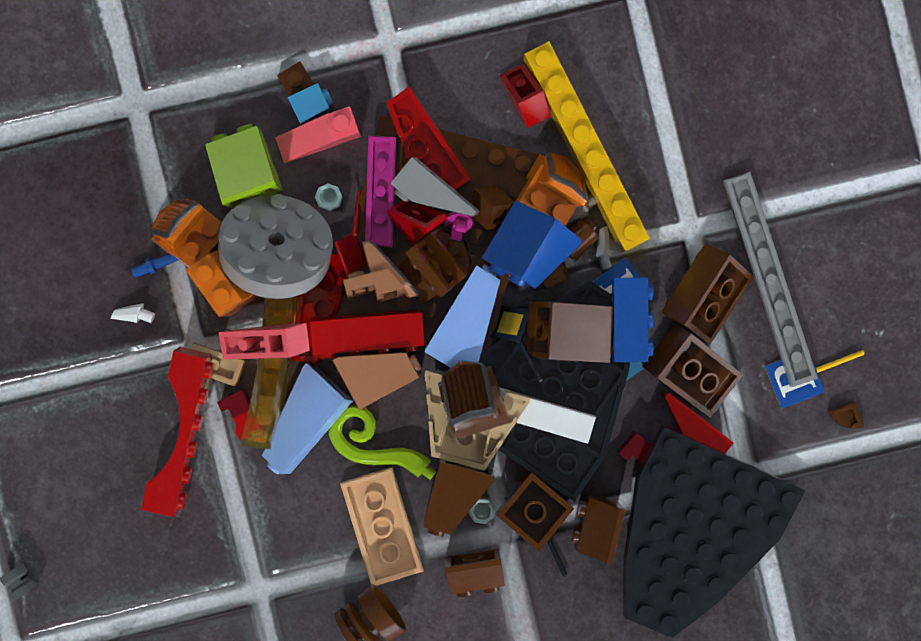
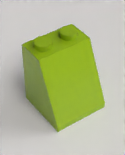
(242, 166)

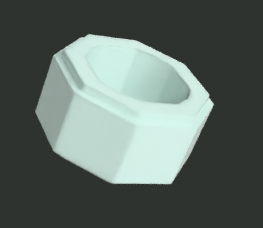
(328, 197)
(482, 511)

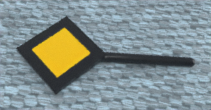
(513, 324)

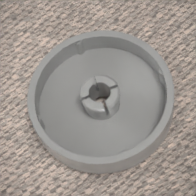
(251, 249)

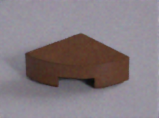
(847, 415)

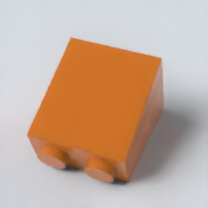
(217, 288)

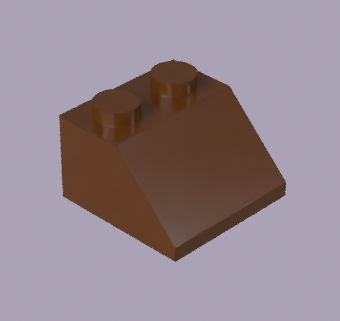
(598, 528)
(474, 572)

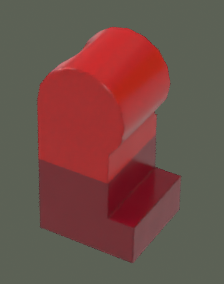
(239, 407)
(635, 446)

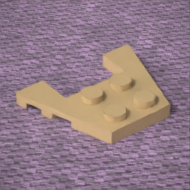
(473, 450)

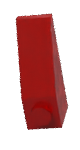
(694, 426)

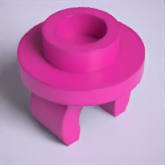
(457, 224)

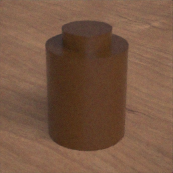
(587, 233)

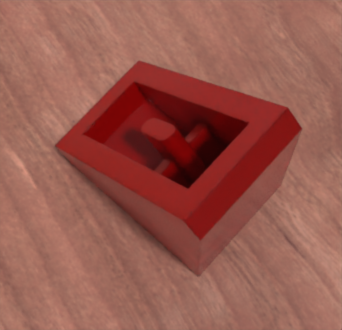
(415, 220)

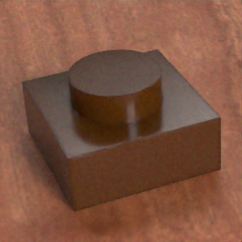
(295, 79)

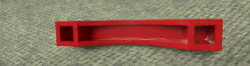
(188, 378)

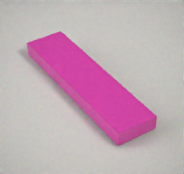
(380, 190)

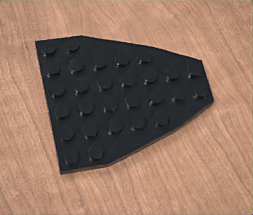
(572, 384)
(696, 529)

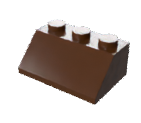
(707, 293)

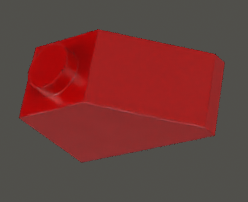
(526, 95)

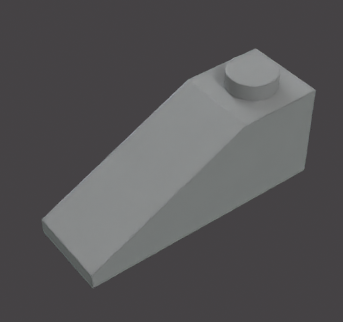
(425, 187)

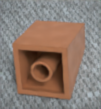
(377, 375)

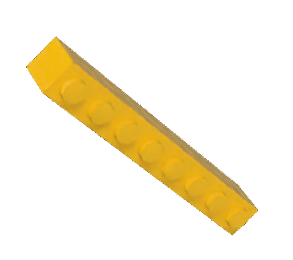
(586, 148)

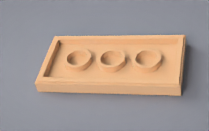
(382, 526)

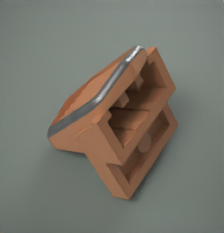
(383, 278)

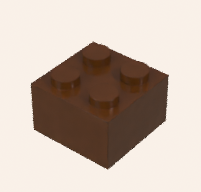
(534, 511)

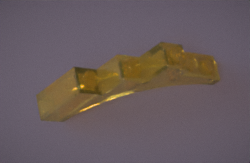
(270, 381)

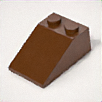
(692, 370)

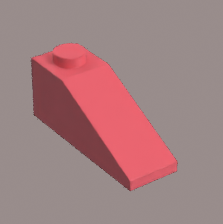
(318, 135)
(265, 341)

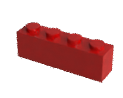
(367, 332)

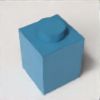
(311, 103)

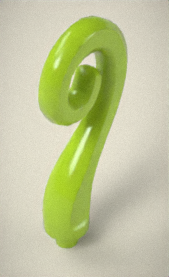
(407, 458)

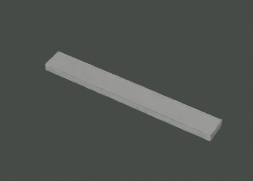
(770, 279)

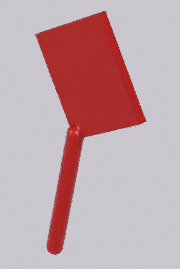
(349, 247)

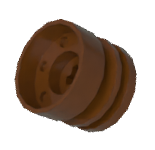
(373, 619)

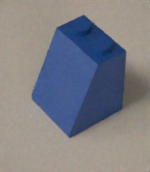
(529, 246)

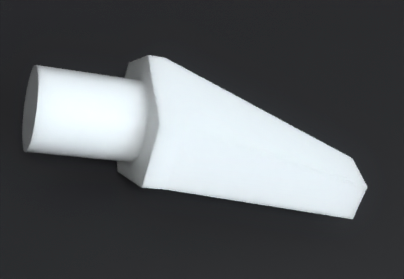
(133, 314)

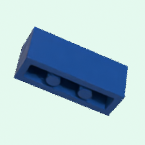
(631, 319)

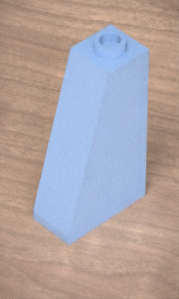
(467, 321)
(306, 417)

